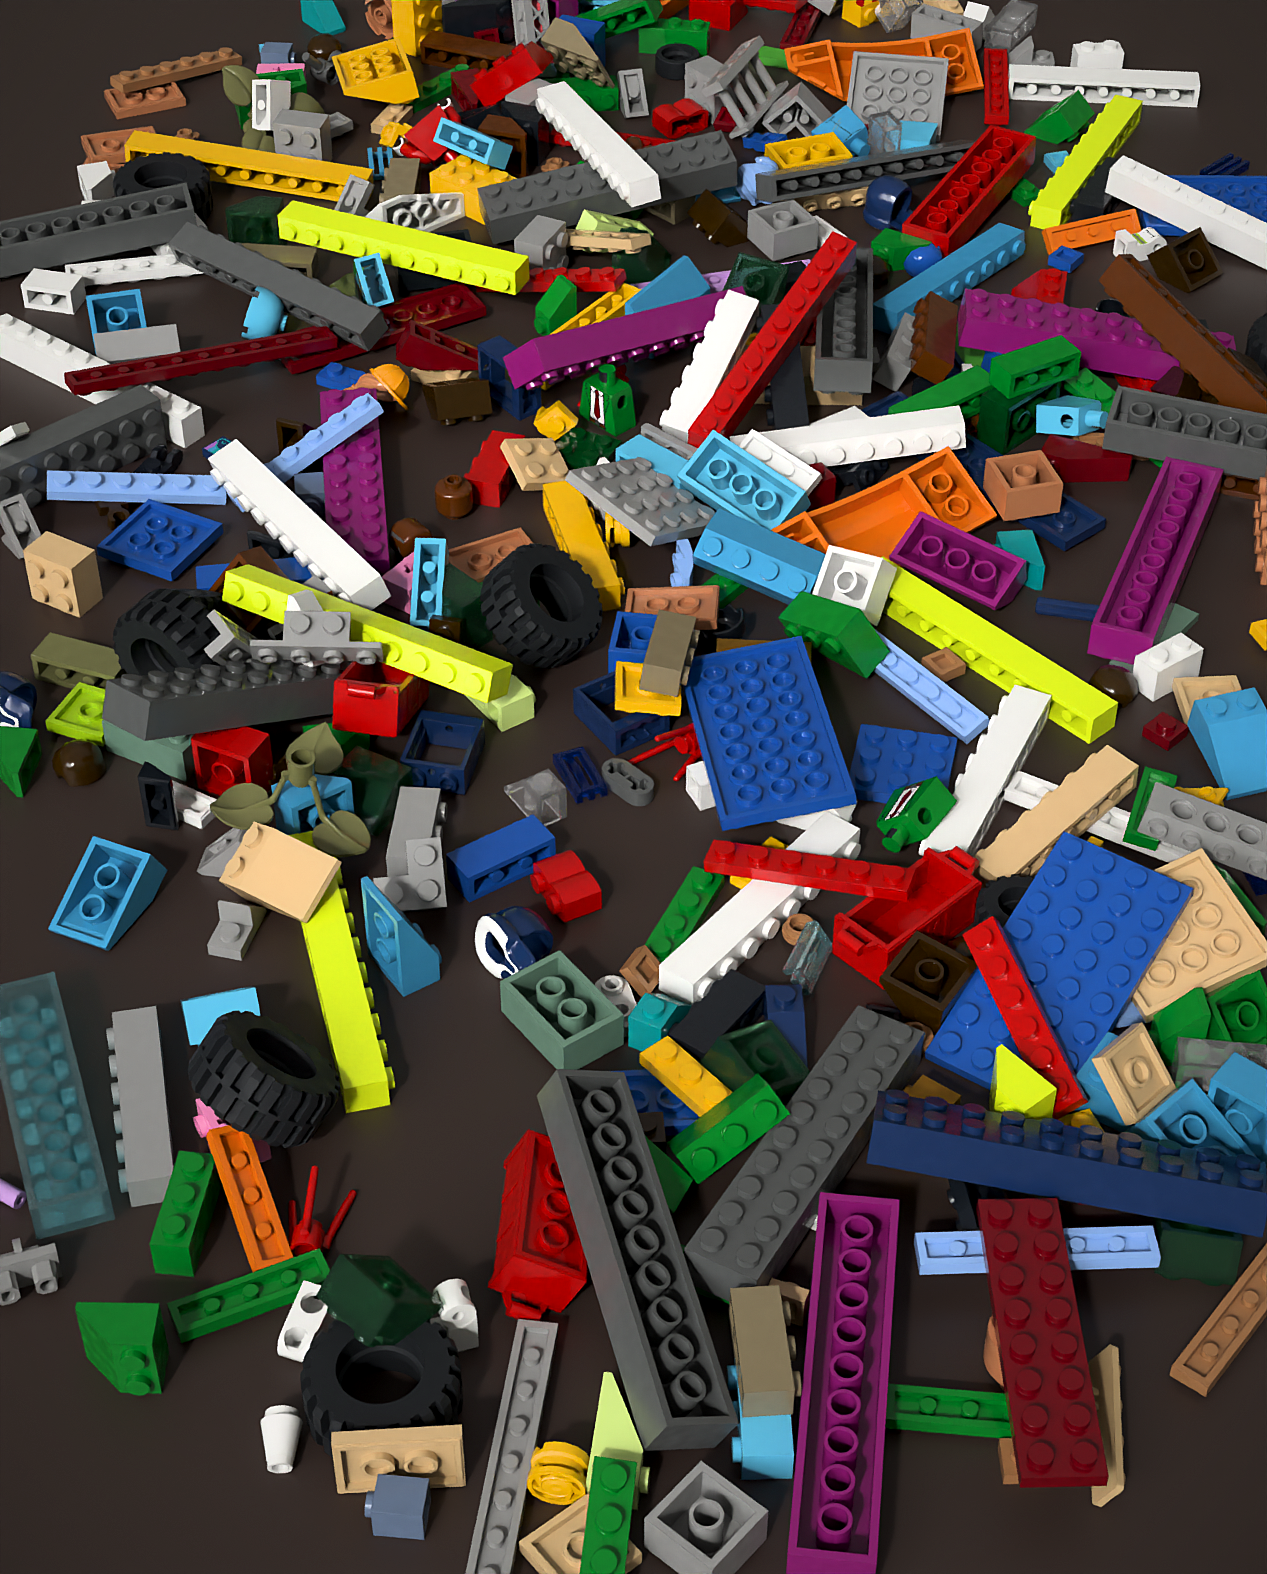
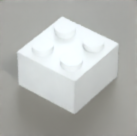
(855, 581)

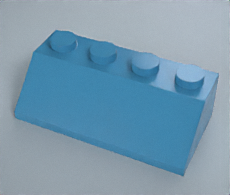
(675, 284)
(757, 557)

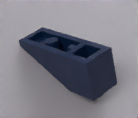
(786, 1010)

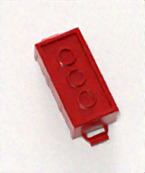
(376, 699)
(938, 907)
(537, 1238)

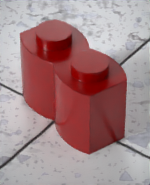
(680, 118)
(566, 886)

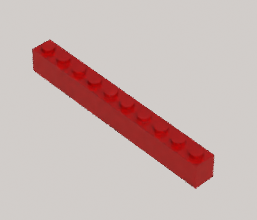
(775, 340)

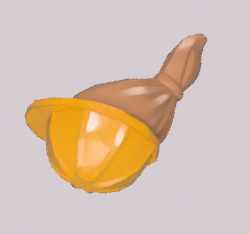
(389, 381)

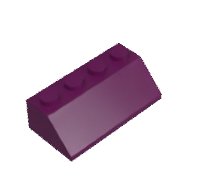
(960, 561)

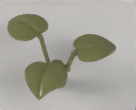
(238, 89)
(308, 755)

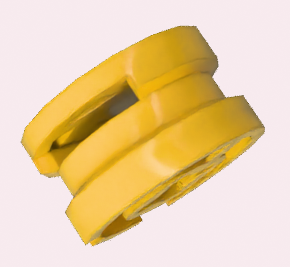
(616, 532)
(558, 1473)

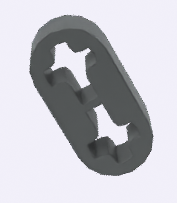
(632, 785)

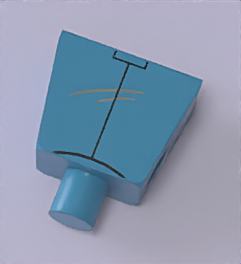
(848, 129)

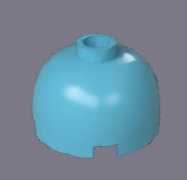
(264, 315)

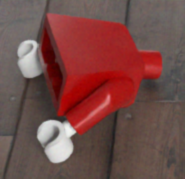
(421, 137)

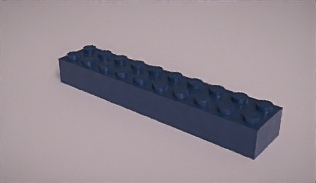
(1069, 1162)

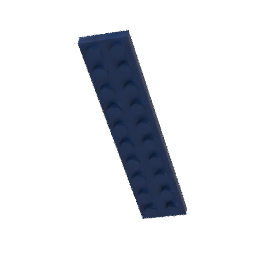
(1063, 529)

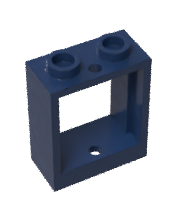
(516, 402)
(432, 729)
(616, 735)

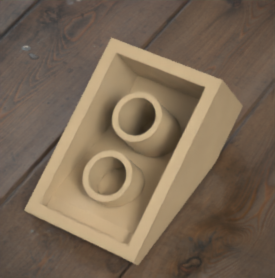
(279, 872)

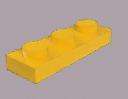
(683, 1075)

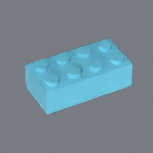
(741, 484)

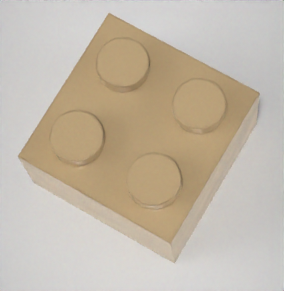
(63, 574)

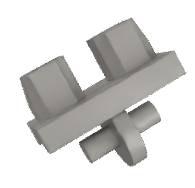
(28, 1267)

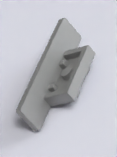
(316, 638)

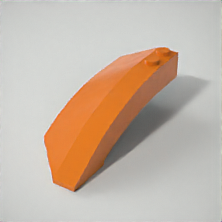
(830, 63)
(881, 514)

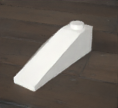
(421, 211)

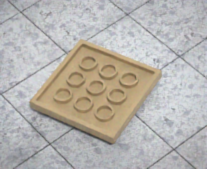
(1208, 944)

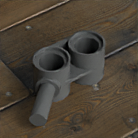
(321, 68)

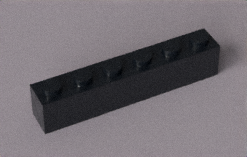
(787, 388)

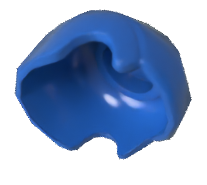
(922, 259)

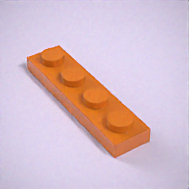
(1090, 231)
(249, 1197)

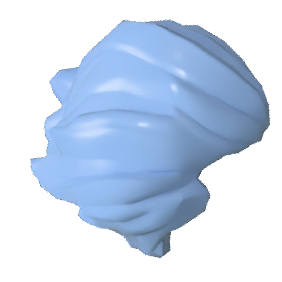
(746, 178)

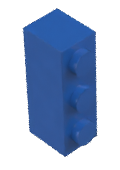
(499, 857)

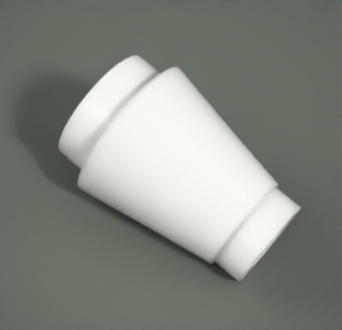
(281, 1435)

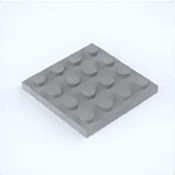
(898, 83)
(642, 500)

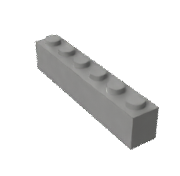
(143, 1105)

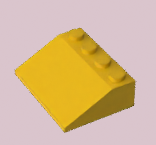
(377, 73)

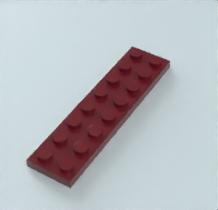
(434, 309)
(1040, 1345)

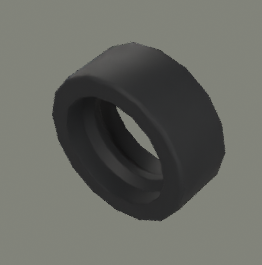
(671, 60)

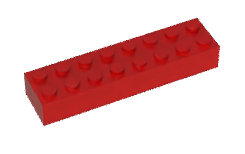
(972, 189)

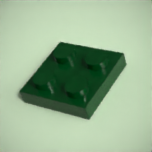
(585, 448)

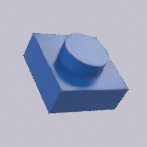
(1065, 259)

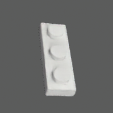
(781, 461)

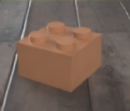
(1022, 485)

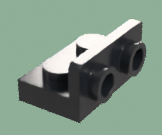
(860, 474)

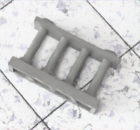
(728, 74)

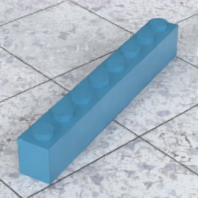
(952, 274)

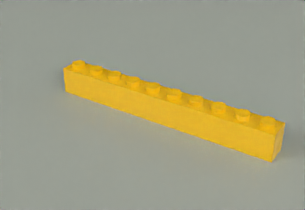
(253, 167)

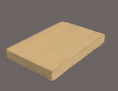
(409, 1452)

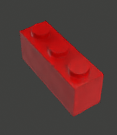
(490, 471)

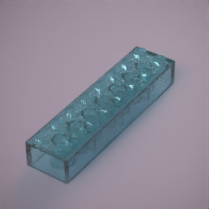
(49, 1110)

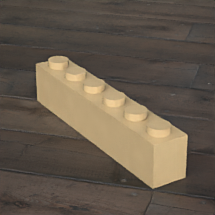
(1069, 808)

